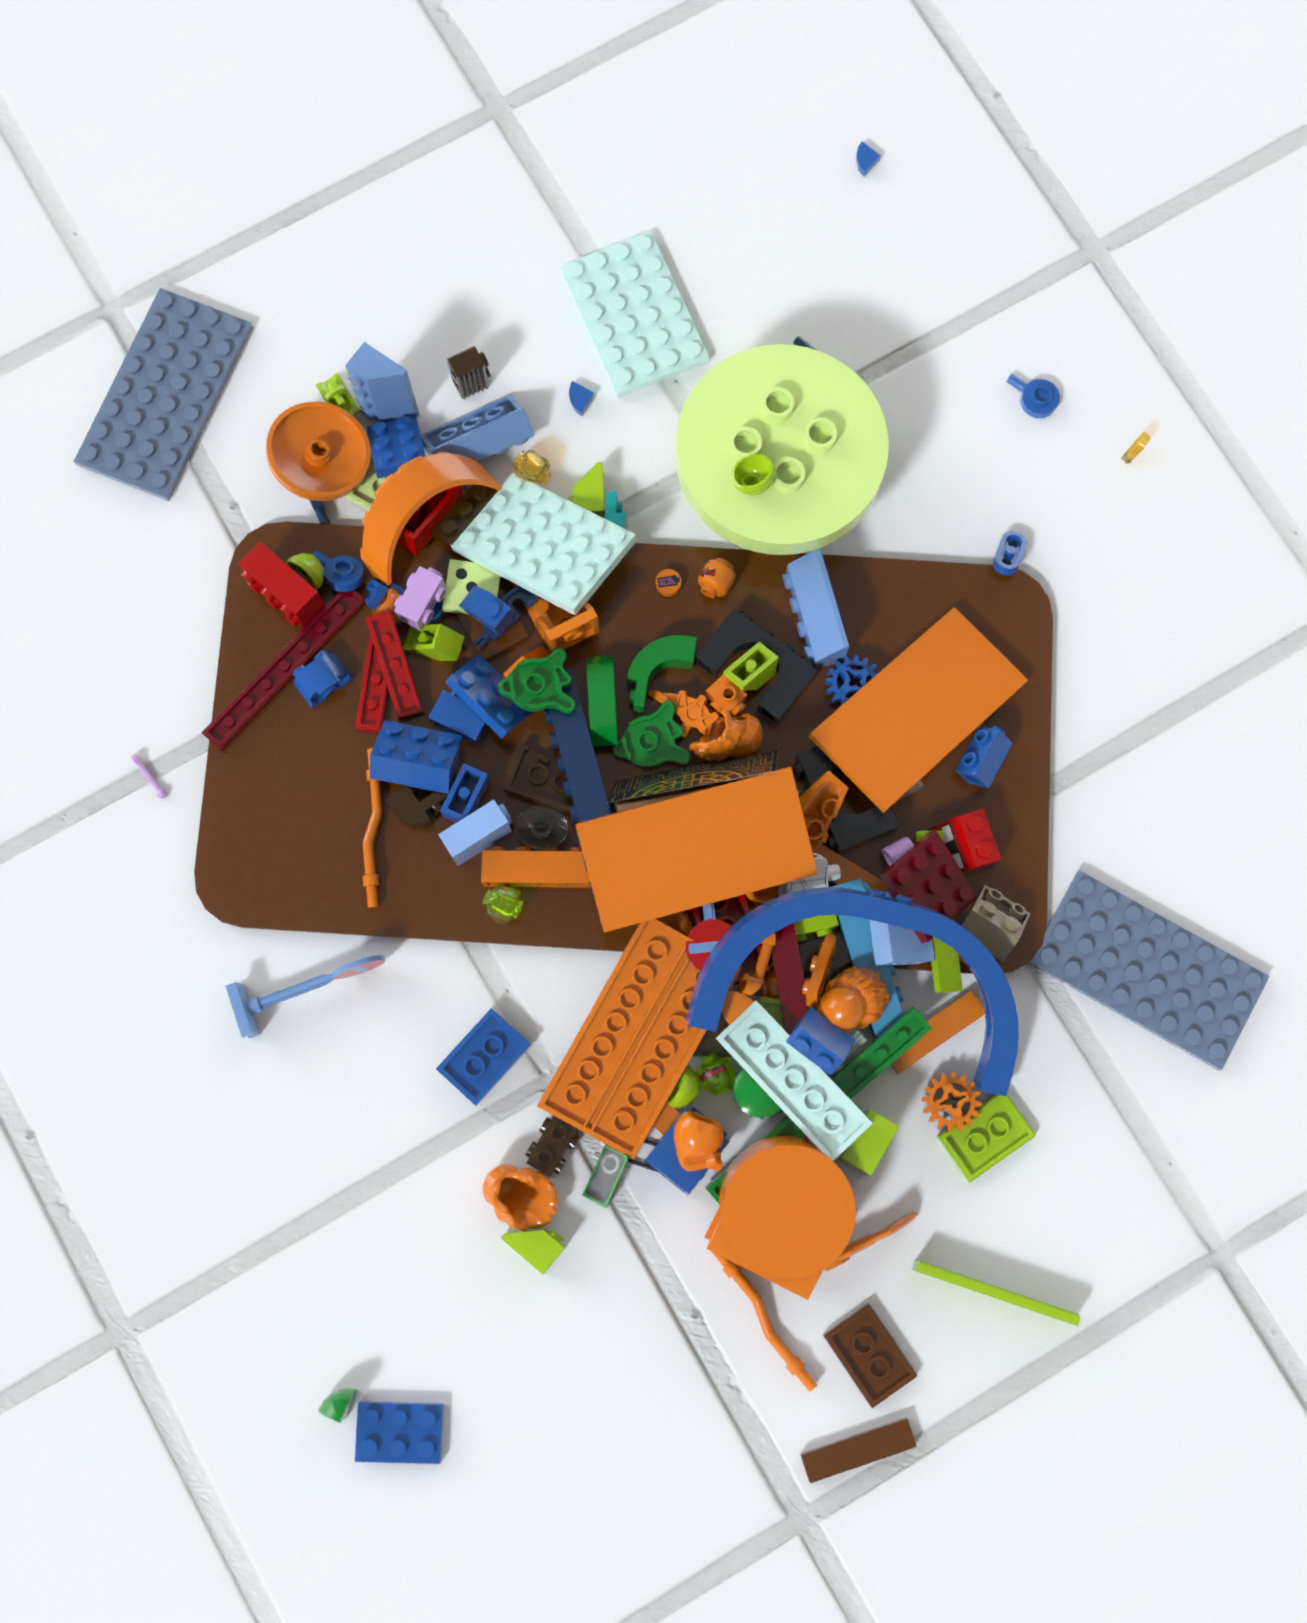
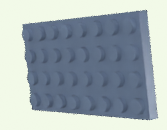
(163, 394)
(1149, 970)

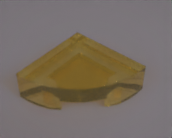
(1136, 448)

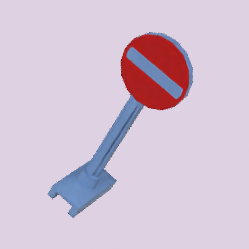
(705, 937)
(246, 1008)

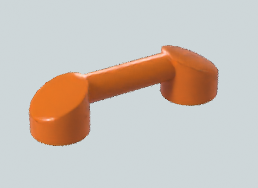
(751, 983)

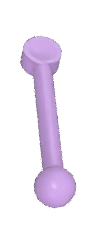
(161, 793)

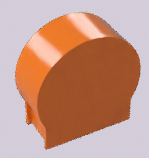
(783, 1212)

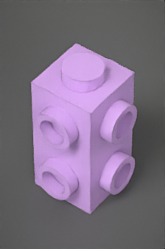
(419, 599)

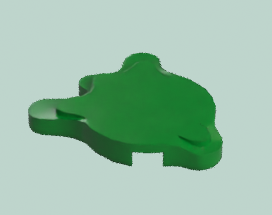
(539, 683)
(652, 739)

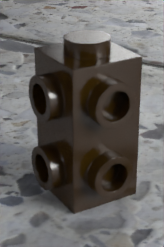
(551, 1147)

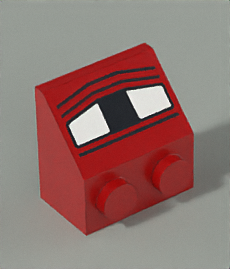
(970, 841)

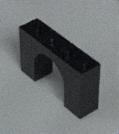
(741, 634)
(845, 830)

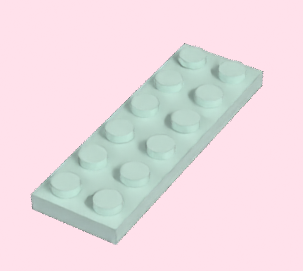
(794, 1081)

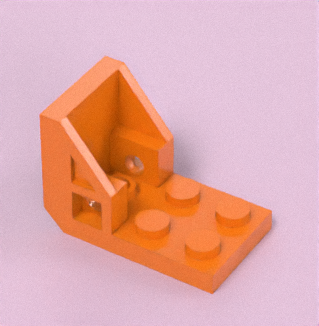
(560, 627)

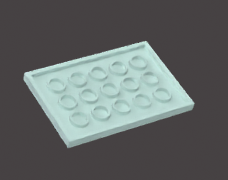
(634, 314)
(544, 543)

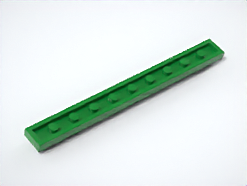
(858, 1071)

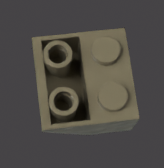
(996, 922)

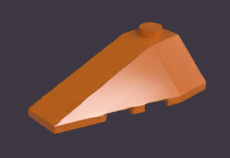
(820, 806)

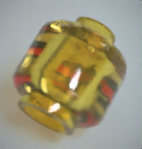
(532, 467)

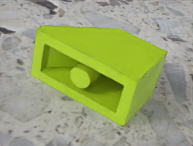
(590, 491)
(434, 642)
(753, 668)
(536, 1246)

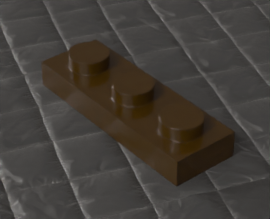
(462, 514)

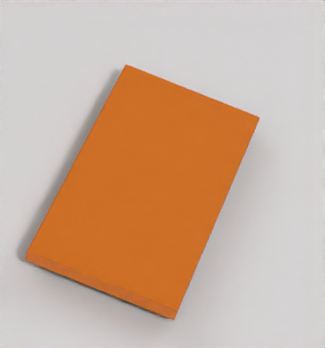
(918, 709)
(696, 849)

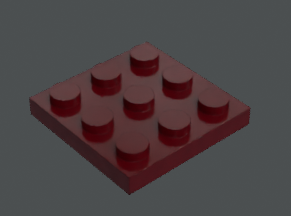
(930, 879)

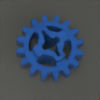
(848, 675)

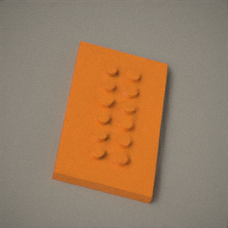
(630, 1043)

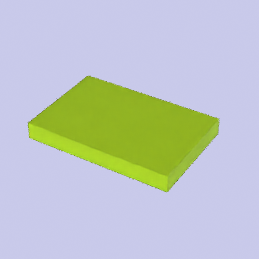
(989, 1140)

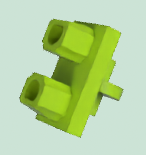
(337, 394)

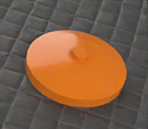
(318, 451)

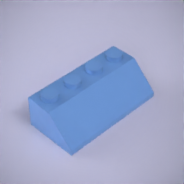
(380, 385)
(482, 431)
(816, 609)

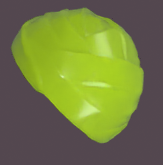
(753, 474)
(308, 568)
(685, 1090)

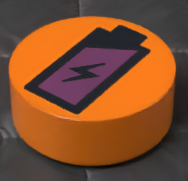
(668, 582)

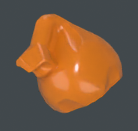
(697, 1142)

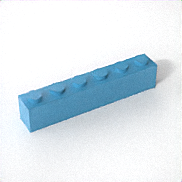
(859, 945)

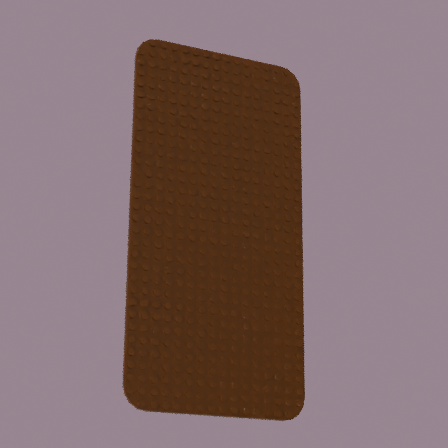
(295, 800)

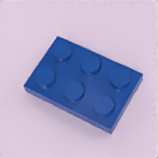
(394, 444)
(478, 688)
(483, 1057)
(399, 1432)

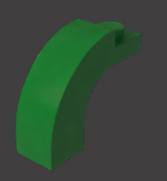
(658, 655)
(602, 701)

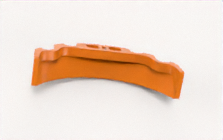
(403, 495)

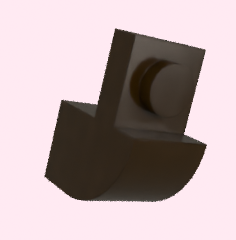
(411, 811)

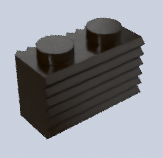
(469, 371)

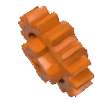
(946, 1085)

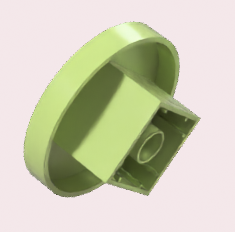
(812, 424)

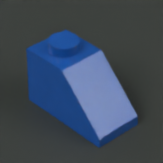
(488, 610)

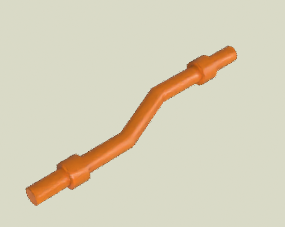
(371, 879)
(794, 1364)

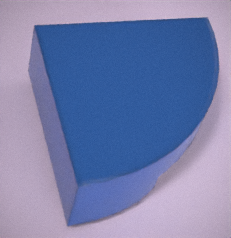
(866, 158)
(580, 397)
(376, 593)

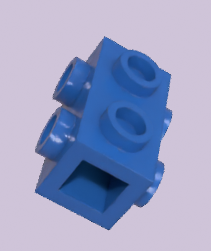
(984, 756)

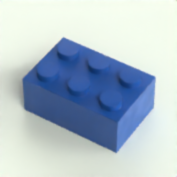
(415, 756)

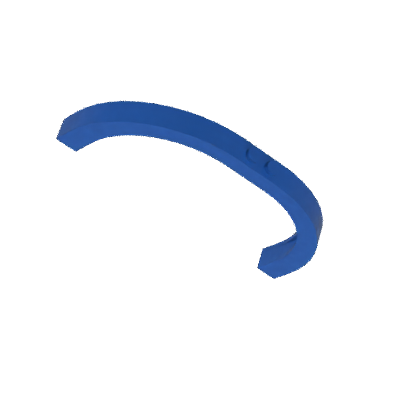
(1001, 1017)

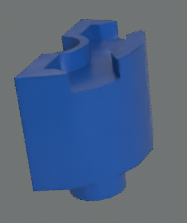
(321, 677)

